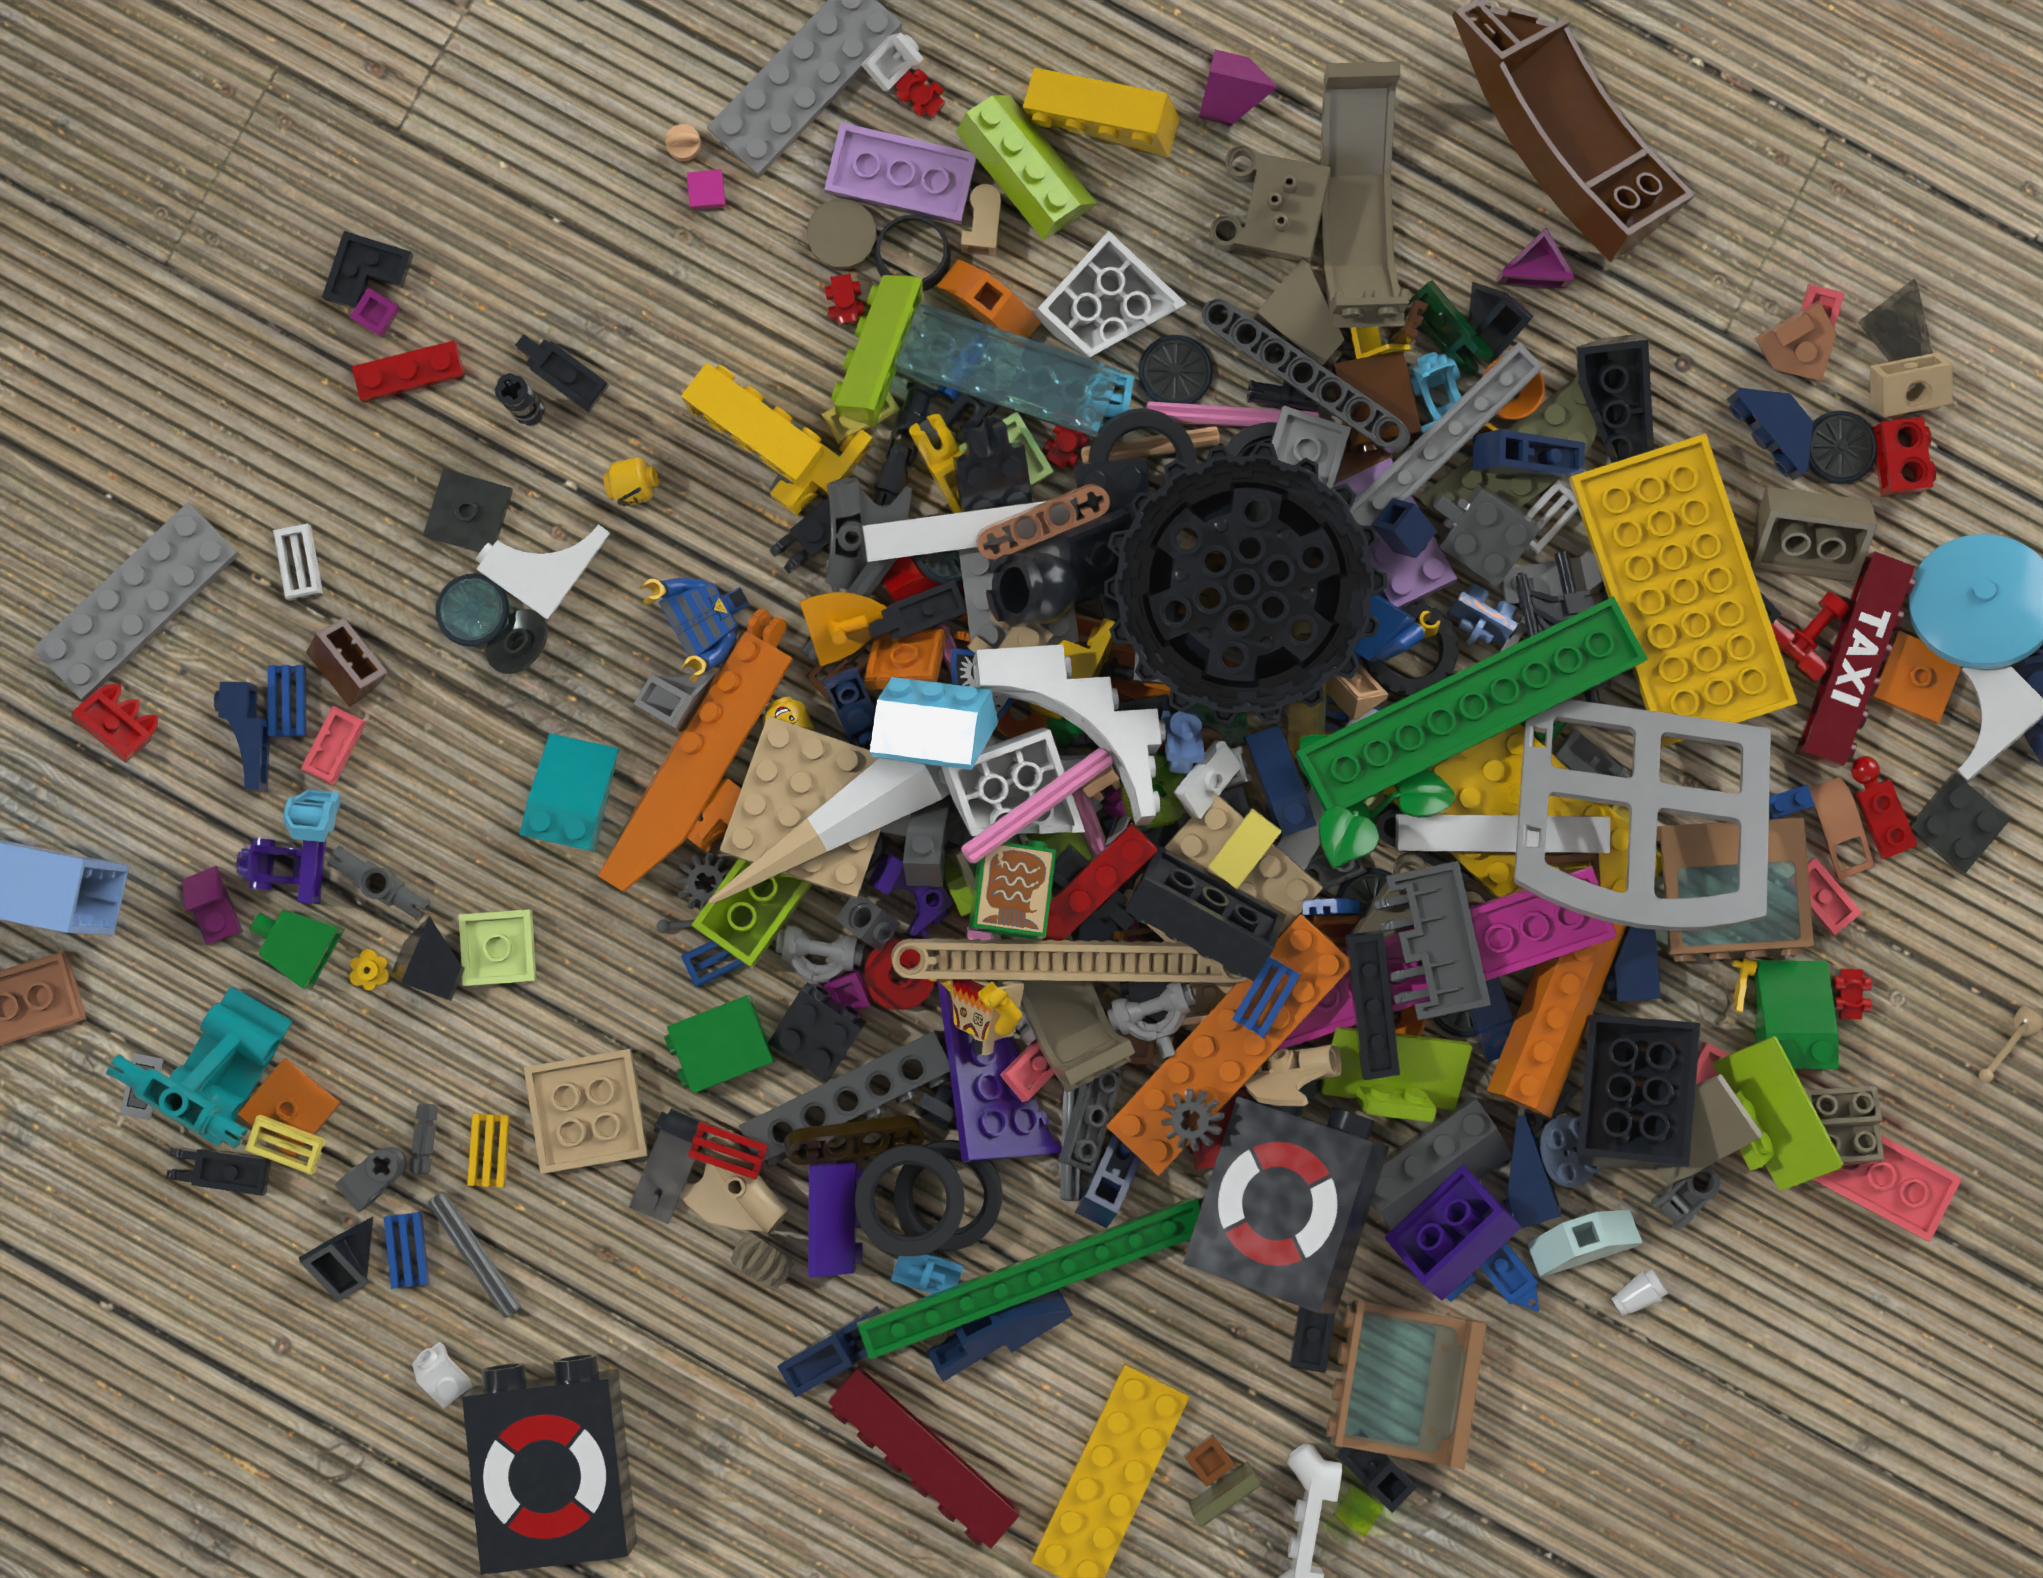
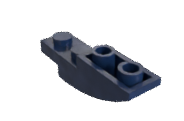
(1010, 1326)

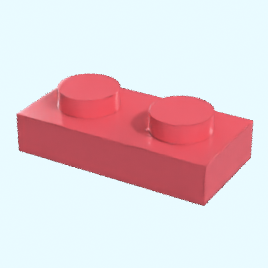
(1828, 899)
(1028, 1072)

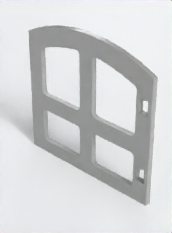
(1645, 798)

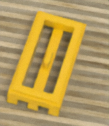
(486, 1180)

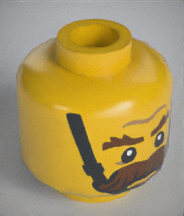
(630, 481)

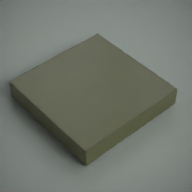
(1224, 1494)

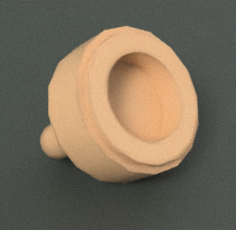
(683, 142)

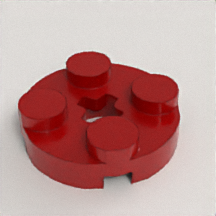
(879, 982)

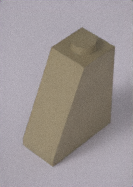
(1303, 317)

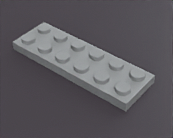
(802, 80)
(1294, 438)
(136, 601)

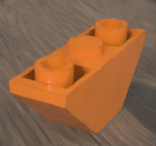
(988, 299)

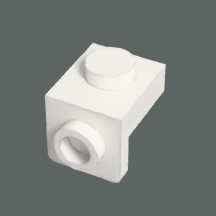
(892, 60)
(440, 1375)

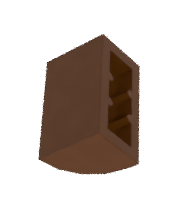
(346, 661)

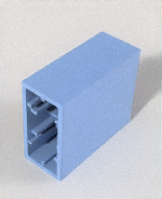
(59, 889)

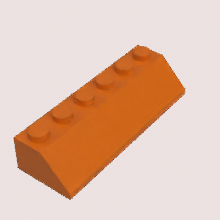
(1552, 1026)

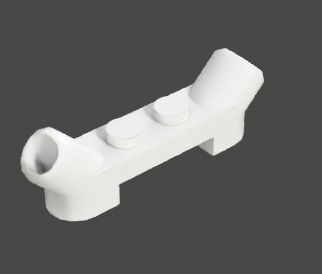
(1321, 1482)

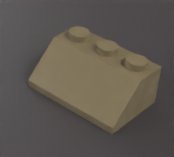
(1812, 533)

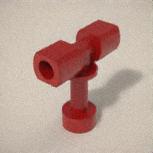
(1800, 644)

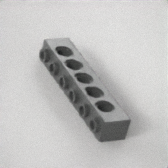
(925, 1049)

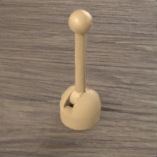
(2027, 1024)

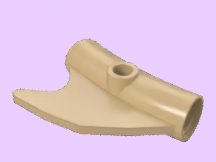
(1287, 1071)
(724, 1203)

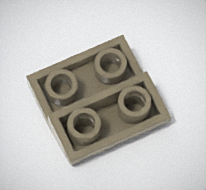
(1851, 1122)

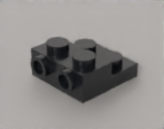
(817, 1031)

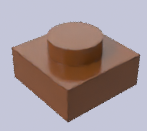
(1209, 1460)

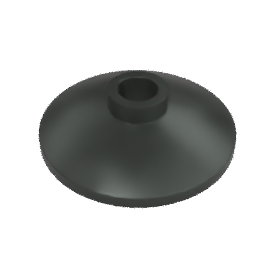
(518, 642)

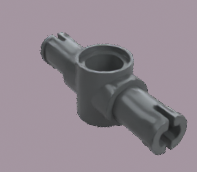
(362, 876)

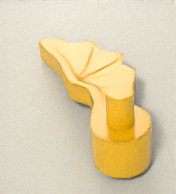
(1747, 967)

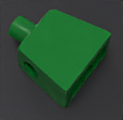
(297, 944)

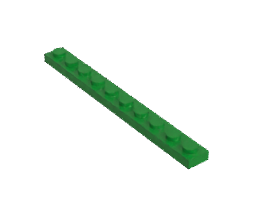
(1029, 1278)

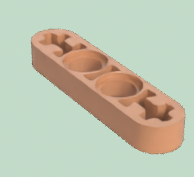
(1044, 527)

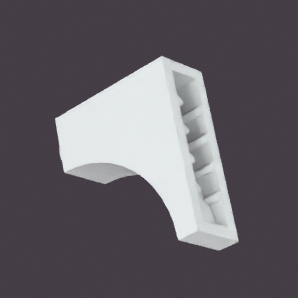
(540, 578)
(2007, 712)

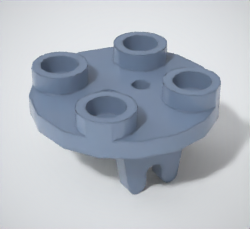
(1559, 1152)

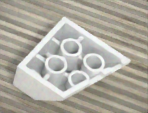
(1106, 299)
(1006, 778)

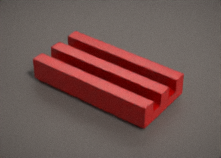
(698, 1141)

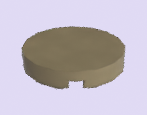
(841, 234)

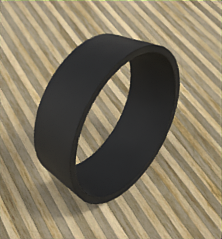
(934, 278)

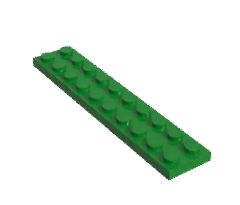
(1471, 706)

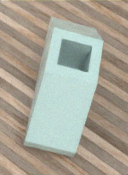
(1583, 1241)

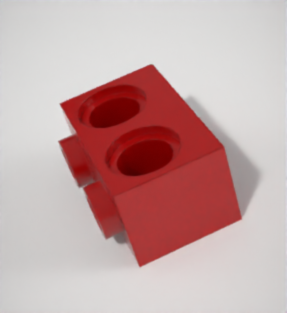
(1893, 456)

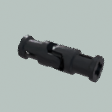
(519, 399)

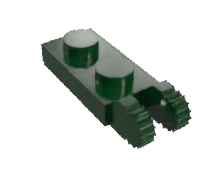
(1451, 329)

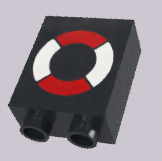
(1288, 1203)
(549, 1466)

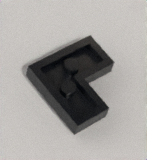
(362, 259)

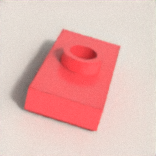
(333, 745)

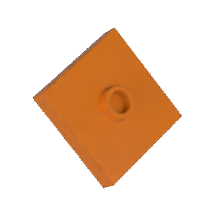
(910, 658)
(1916, 679)
(291, 1099)

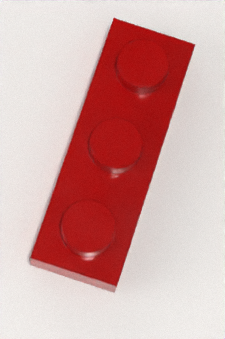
(408, 371)

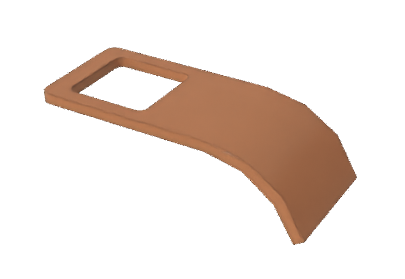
(1840, 822)

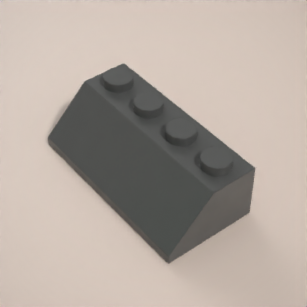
(1429, 1158)

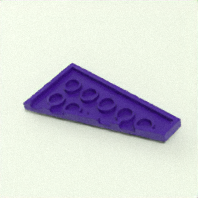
(987, 1111)

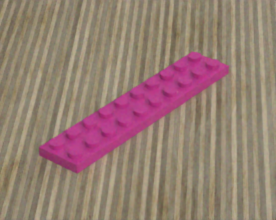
(1509, 935)

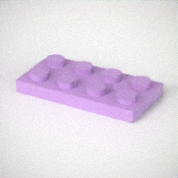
(900, 173)
(1407, 577)

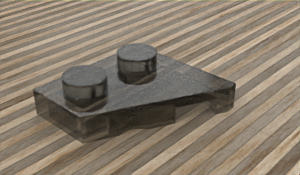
(1899, 325)

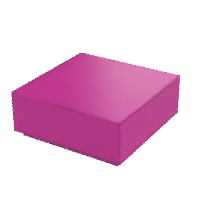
(706, 189)

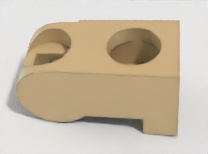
(986, 210)

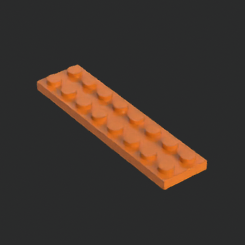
(1225, 1053)

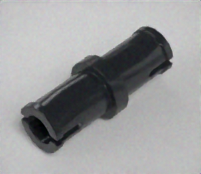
(1279, 396)

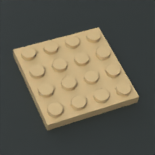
(784, 785)
(1273, 880)

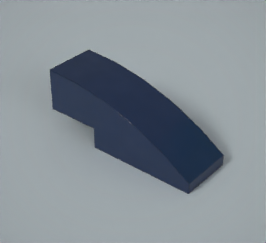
(826, 1356)

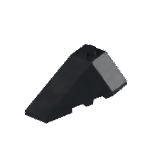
(1618, 393)

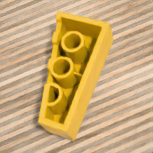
(1103, 110)
(753, 423)

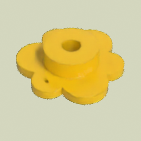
(377, 965)

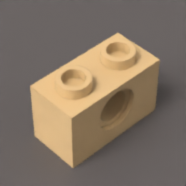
(1892, 379)

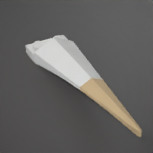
(871, 800)

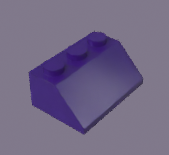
(833, 1219)
(1452, 1233)

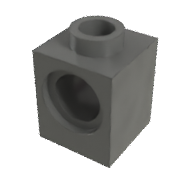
(868, 921)

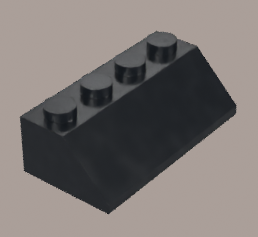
(1206, 913)

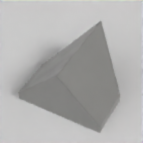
(672, 697)

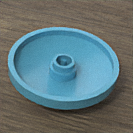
(1979, 601)

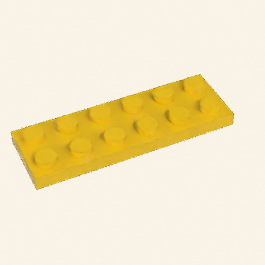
(1110, 1476)

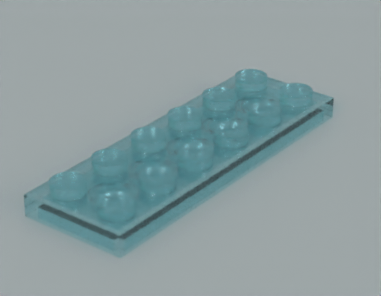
(1007, 369)

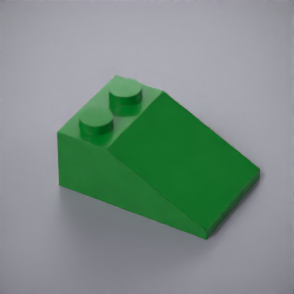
(1799, 1010)

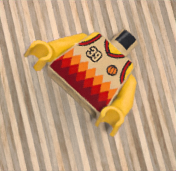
(985, 1009)

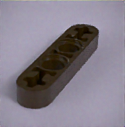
(854, 1134)

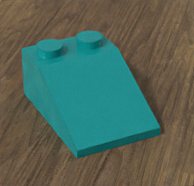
(570, 793)

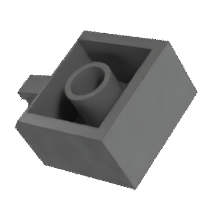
(1485, 532)

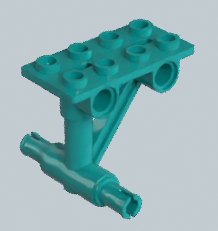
(220, 1071)

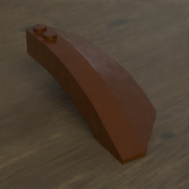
(1568, 127)

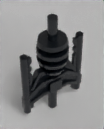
(1545, 611)

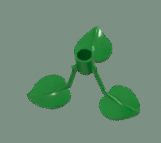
(1350, 831)

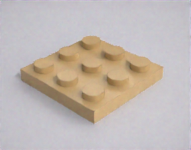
(586, 1111)

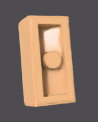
(1356, 694)

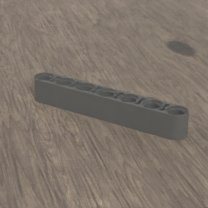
(1293, 363)

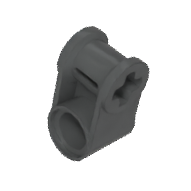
(368, 1180)
(1685, 1198)

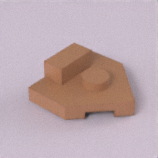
(1800, 343)

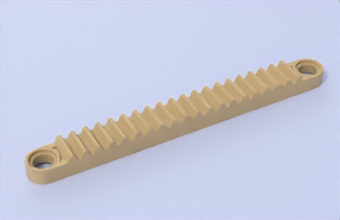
(1059, 961)

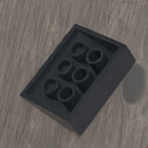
(1638, 1092)

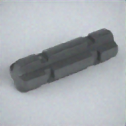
(423, 1138)

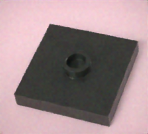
(467, 511)

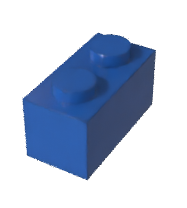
(1790, 801)

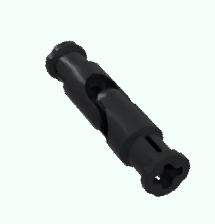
(894, 473)

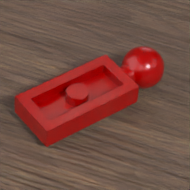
(1881, 809)

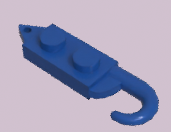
(1511, 1277)

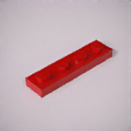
(1097, 882)

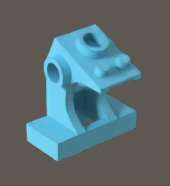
(1429, 373)

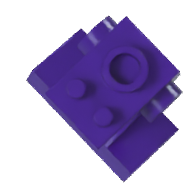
(256, 865)
(890, 876)

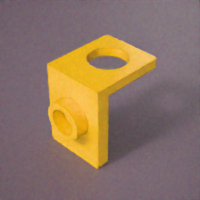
(1368, 343)

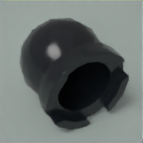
(1031, 589)

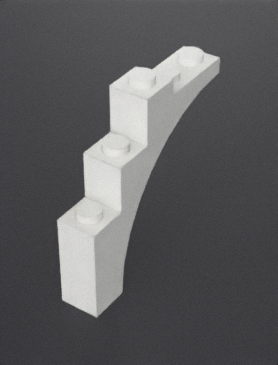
(1041, 677)

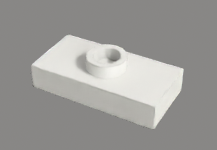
(1207, 778)

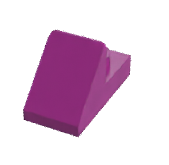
(211, 905)

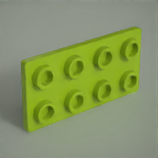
(1428, 1077)
(1793, 1136)

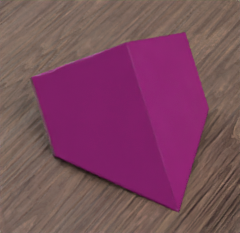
(1233, 88)
(1538, 265)

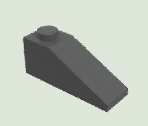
(927, 844)

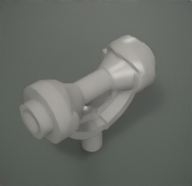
(795, 945)
(1129, 1015)

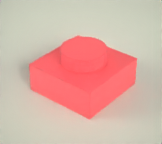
(1829, 299)

